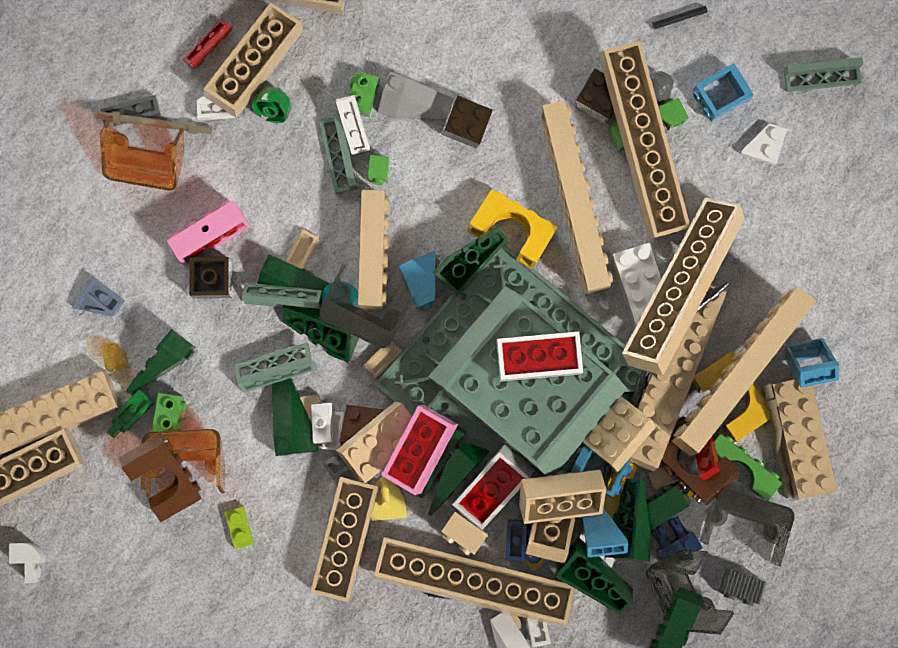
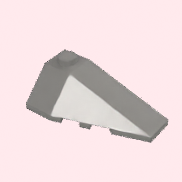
(413, 100)

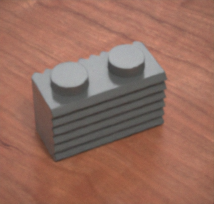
(742, 586)

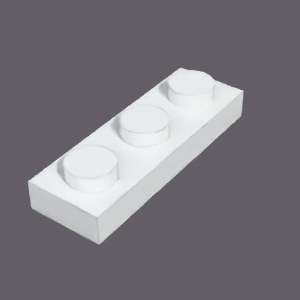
(353, 124)

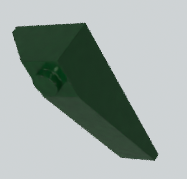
(467, 262)
(284, 274)
(309, 322)
(170, 353)
(290, 421)
(457, 468)
(634, 522)

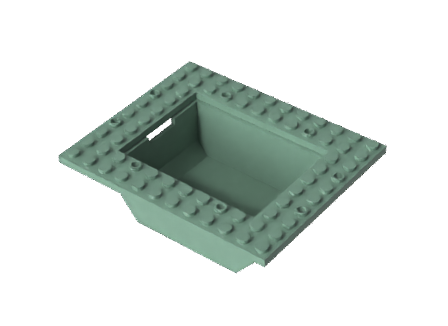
(460, 367)

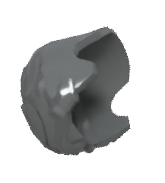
(662, 85)

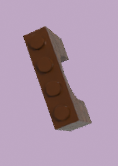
(159, 454)
(702, 490)

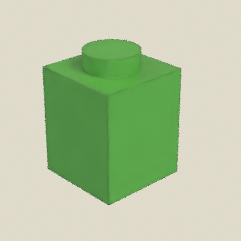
(378, 169)

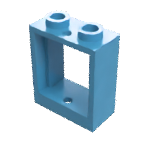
(739, 85)
(813, 374)
(582, 461)

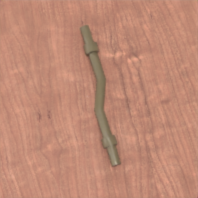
(192, 127)
(772, 404)

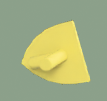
(389, 501)

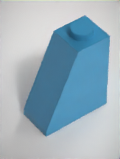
(421, 280)
(603, 536)

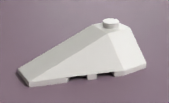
(506, 632)

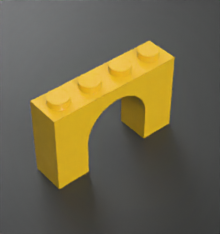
(499, 207)
(755, 410)

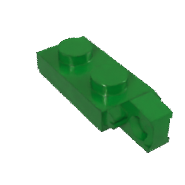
(130, 413)

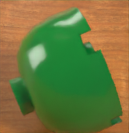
(273, 104)

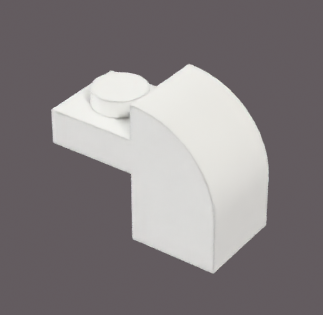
(31, 556)

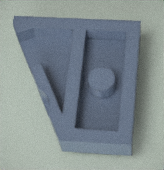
(99, 299)

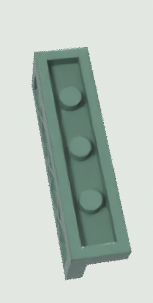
(823, 67)
(342, 140)
(279, 296)
(277, 373)

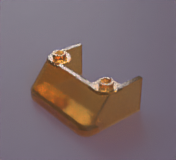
(140, 165)
(191, 446)

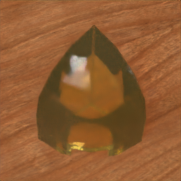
(114, 356)

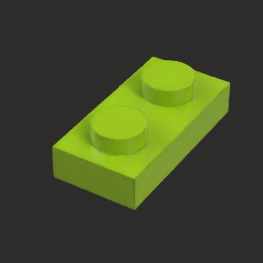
(239, 527)

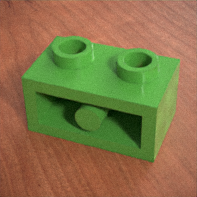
(365, 89)
(168, 413)

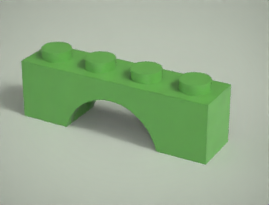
(672, 115)
(762, 482)

